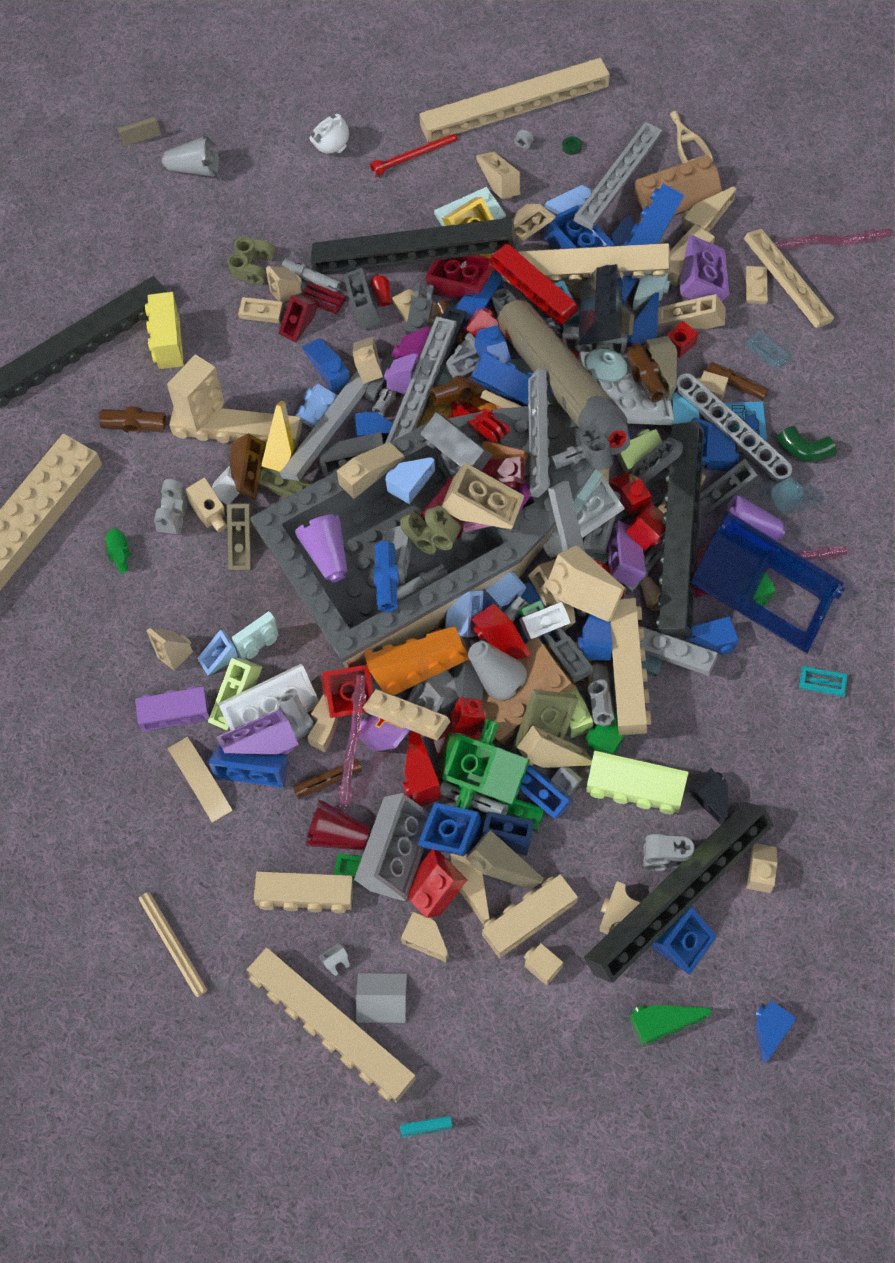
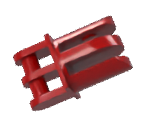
(488, 426)

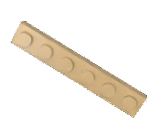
(789, 278)

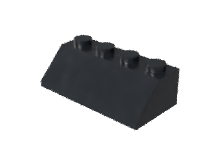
(601, 306)

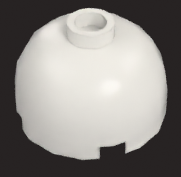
(331, 135)

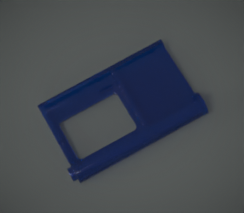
(737, 565)

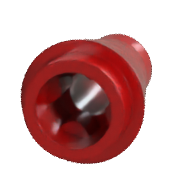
(381, 288)

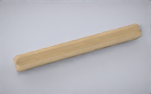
(173, 944)

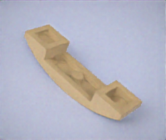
(200, 779)

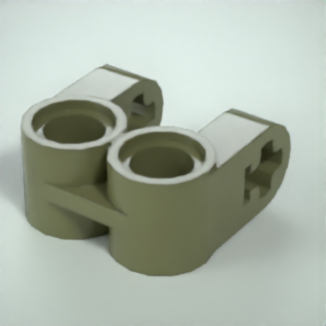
(244, 254)
(437, 532)

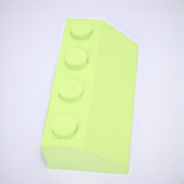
(636, 782)

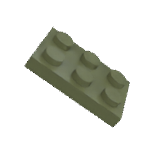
(548, 712)

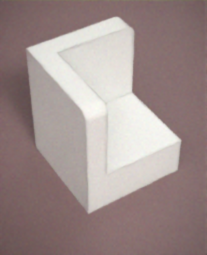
(225, 487)

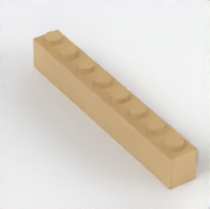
(581, 262)
(331, 1025)

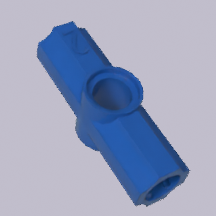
(386, 576)

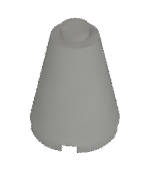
(193, 157)
(497, 670)

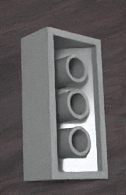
(393, 848)

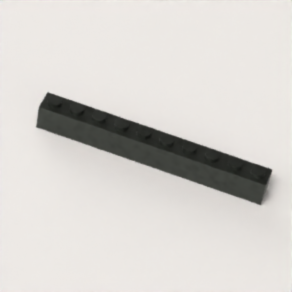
(412, 246)
(76, 341)
(681, 533)
(678, 892)

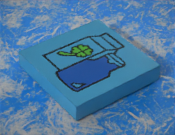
(752, 414)

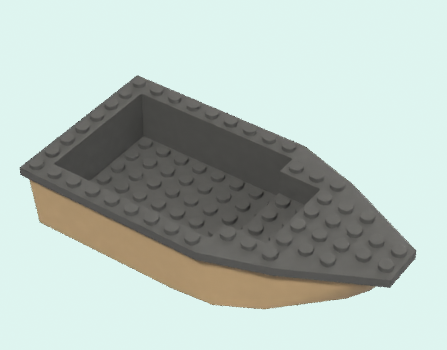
(476, 561)

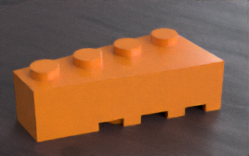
(416, 660)

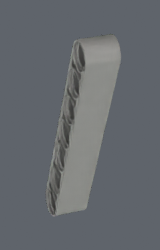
(728, 419)

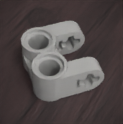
(170, 515)
(660, 851)

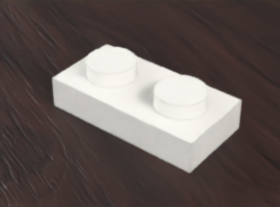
(544, 621)

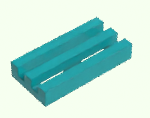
(823, 689)
(426, 1126)

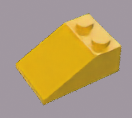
(472, 211)

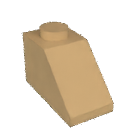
(283, 283)
(762, 868)
(424, 936)

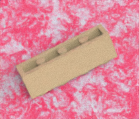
(303, 891)
(529, 916)

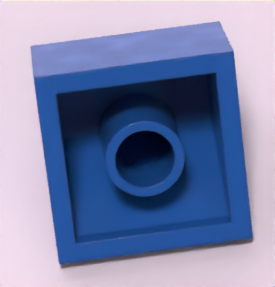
(451, 830)
(685, 941)

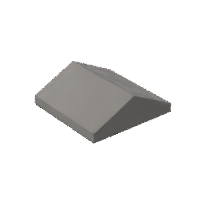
(427, 695)
(381, 998)

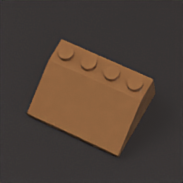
(542, 674)

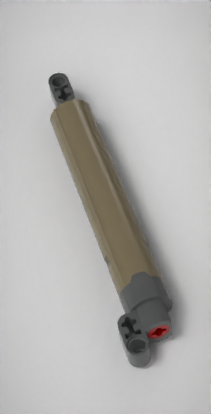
(574, 388)

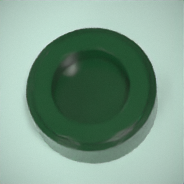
(571, 145)

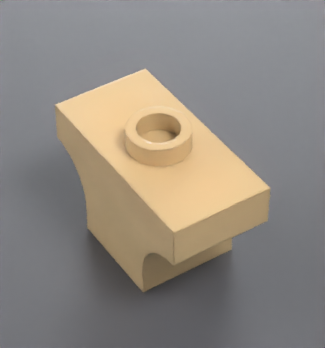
(616, 908)

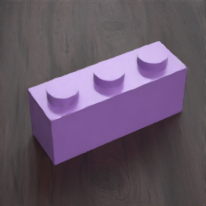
(625, 556)
(172, 708)

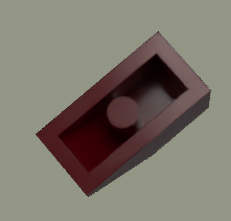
(298, 316)

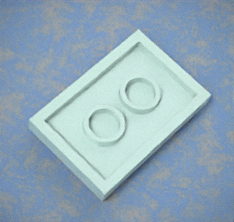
(490, 201)

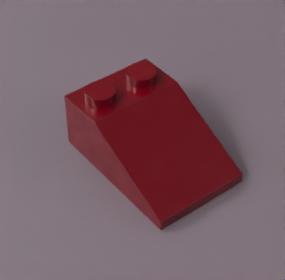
(459, 275)

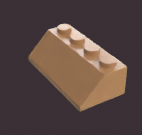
(694, 179)

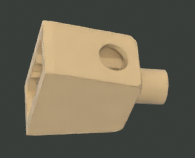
(200, 493)

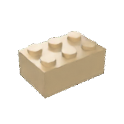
(196, 393)

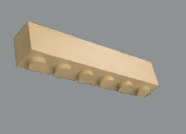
(232, 424)
(628, 669)

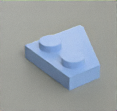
(569, 199)

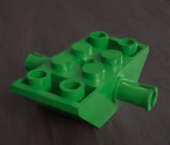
(481, 767)

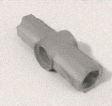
(601, 695)

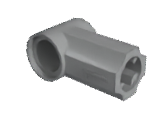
(293, 710)

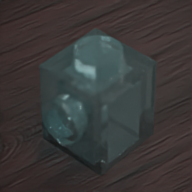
(787, 495)

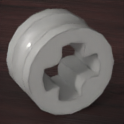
(523, 139)

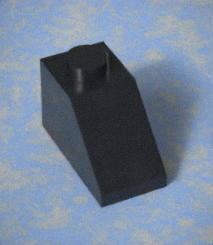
(712, 794)

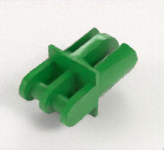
(118, 549)

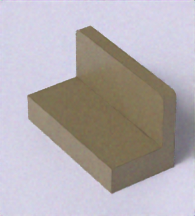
(139, 131)

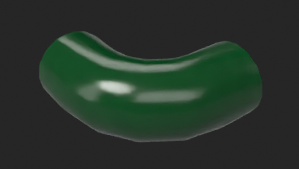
(804, 449)

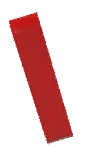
(533, 284)

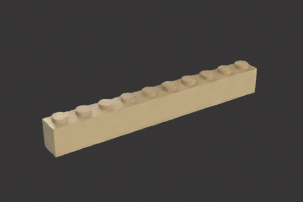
(514, 99)

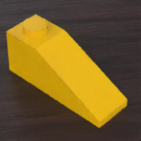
(280, 442)

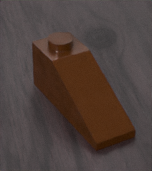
(246, 464)

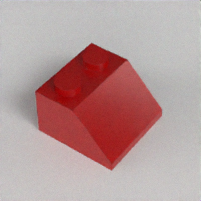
(499, 632)
(340, 685)
(435, 884)

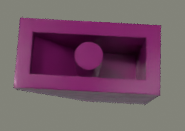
(411, 343)

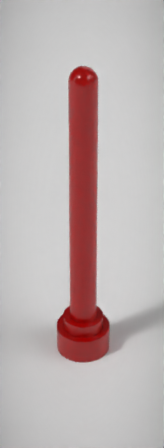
(381, 166)

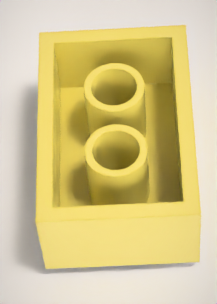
(164, 330)

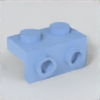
(315, 405)

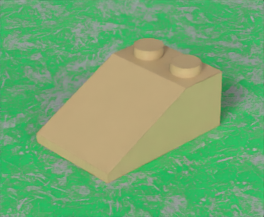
(482, 499)
(584, 584)

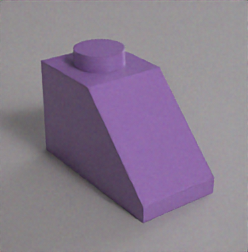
(401, 372)

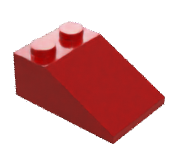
(420, 777)

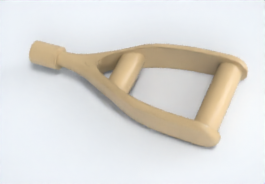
(688, 136)

